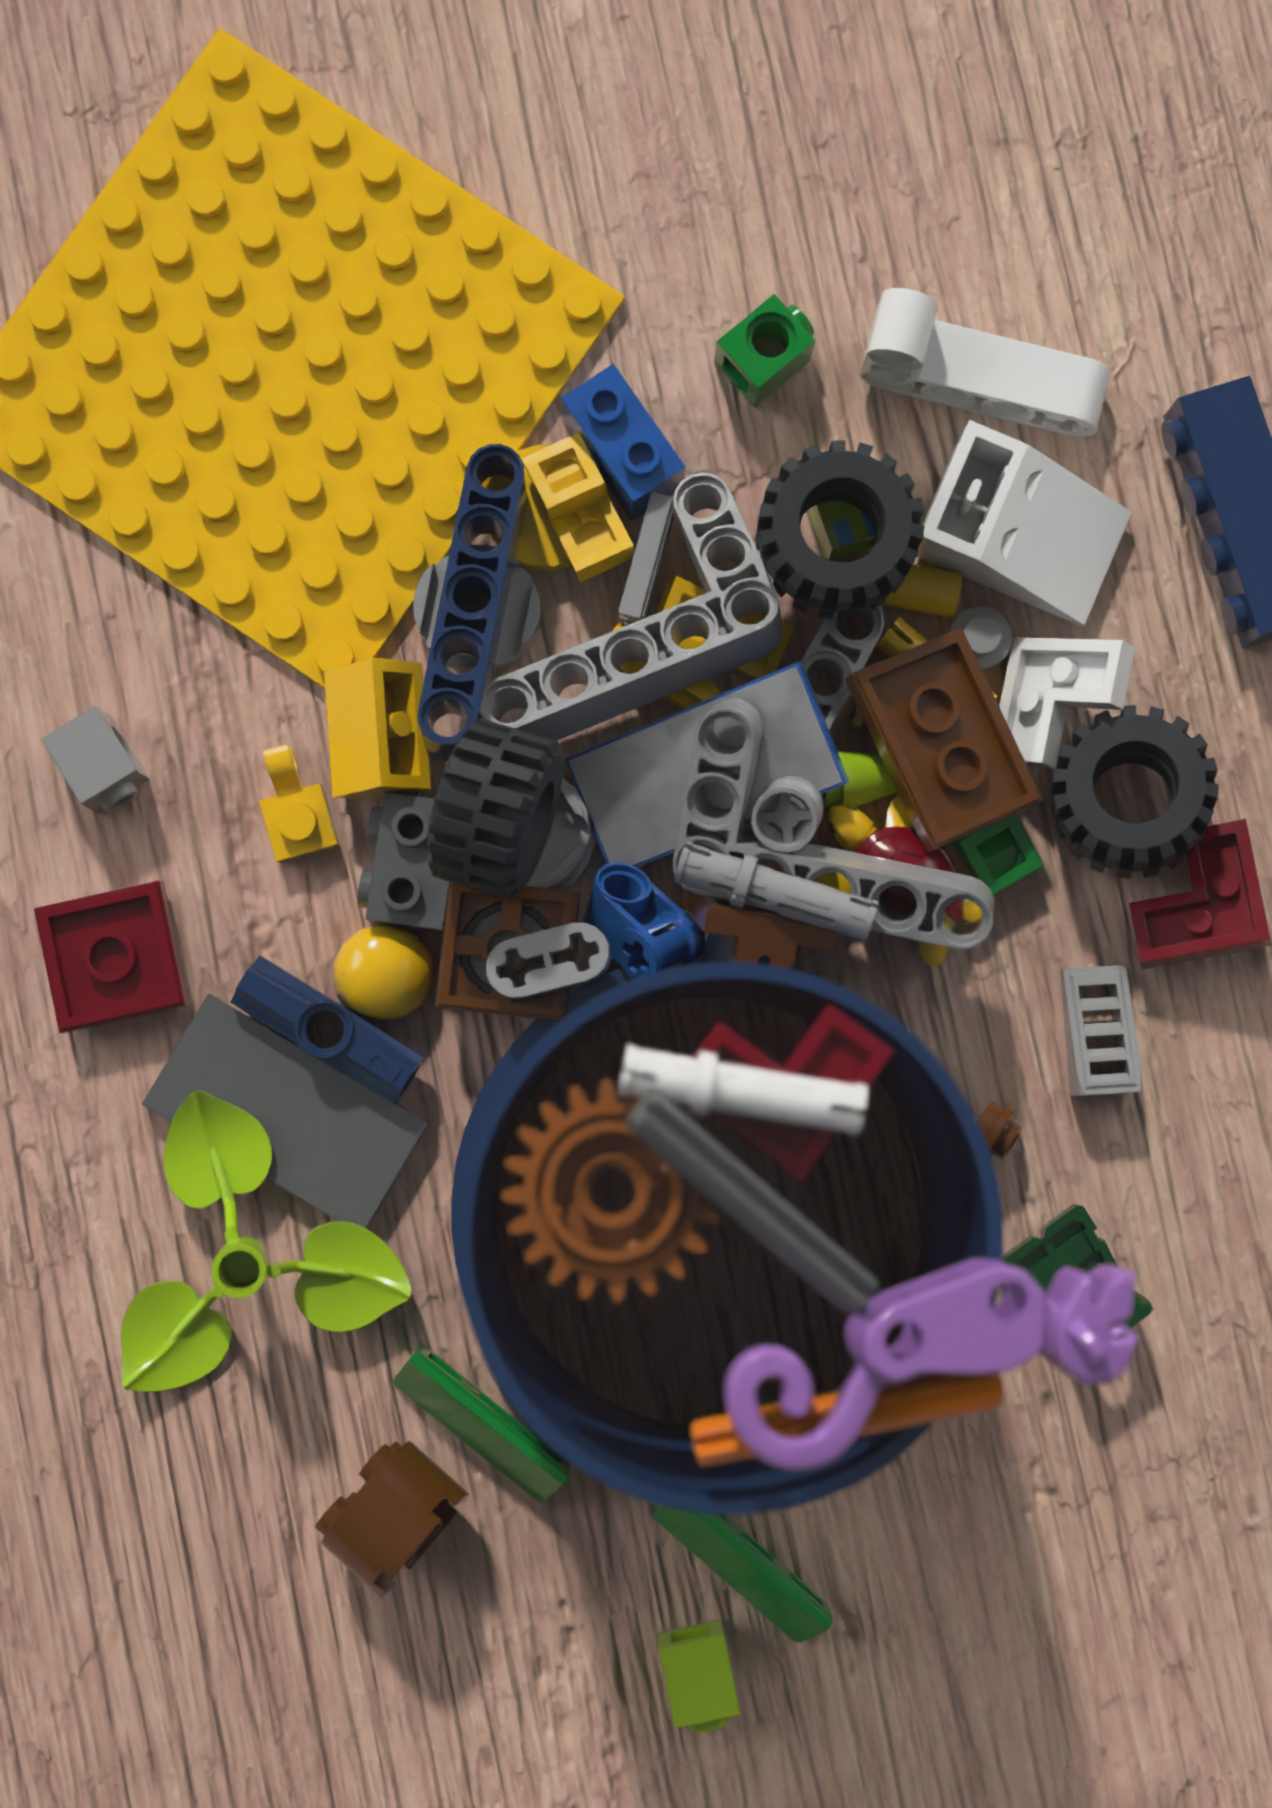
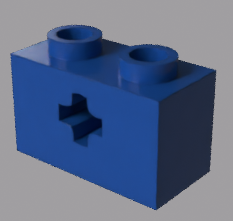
(622, 440)

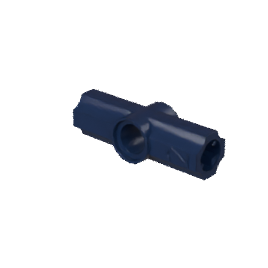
(291, 1010)

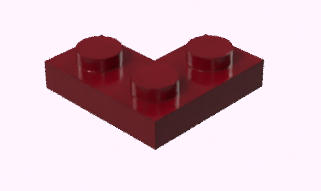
(1216, 917)
(829, 1051)

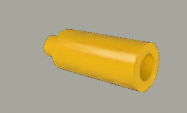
(928, 591)

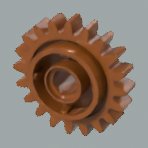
(579, 1231)

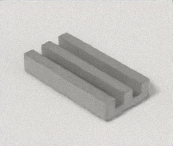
(647, 559)

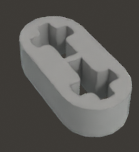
(545, 945)

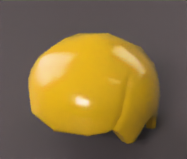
(383, 972)

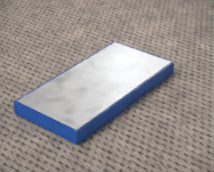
(640, 778)

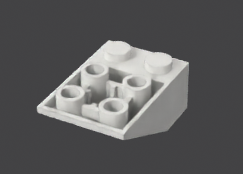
(1022, 525)

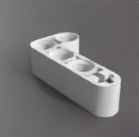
(980, 370)

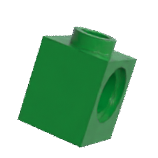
(761, 375)

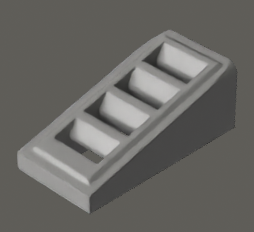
(1126, 1051)

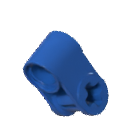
(639, 920)

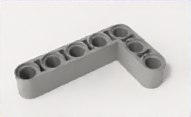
(658, 636)
(866, 874)

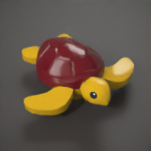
(898, 843)

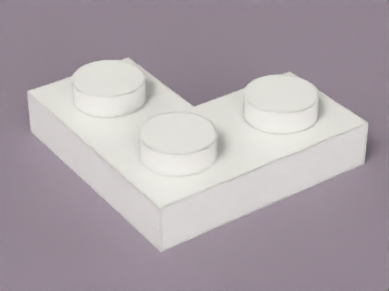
(1057, 674)

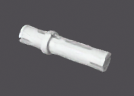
(743, 1090)

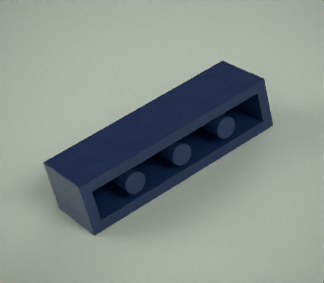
(1228, 486)

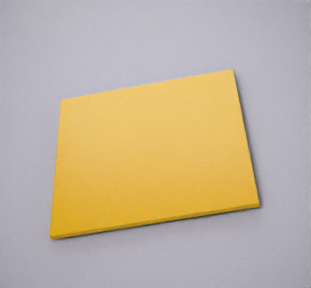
(284, 359)

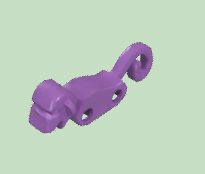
(947, 1331)

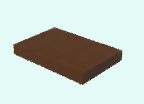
(943, 739)

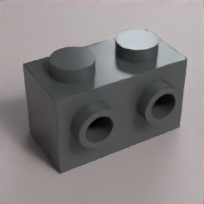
(401, 884)

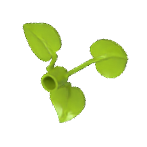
(343, 1284)

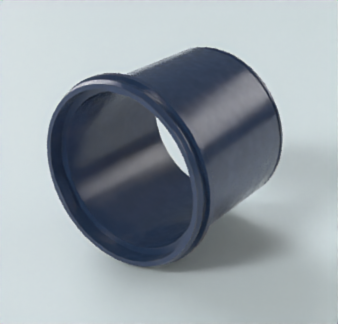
(649, 1455)

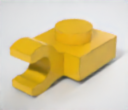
(298, 815)

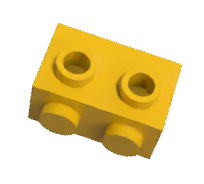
(376, 729)

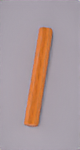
(897, 1406)

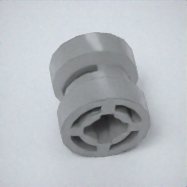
(784, 825)

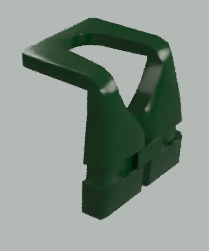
(1070, 1243)

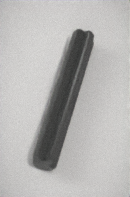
(751, 1203)

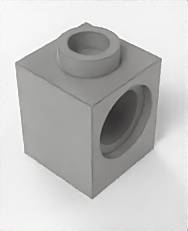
(96, 761)

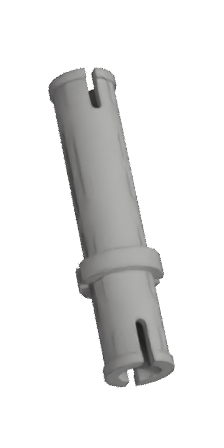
(775, 891)

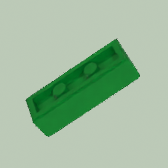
(482, 1424)
(749, 1571)

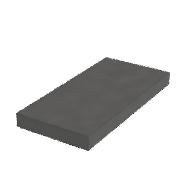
(326, 1131)

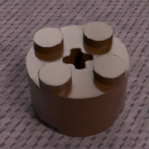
(391, 1515)

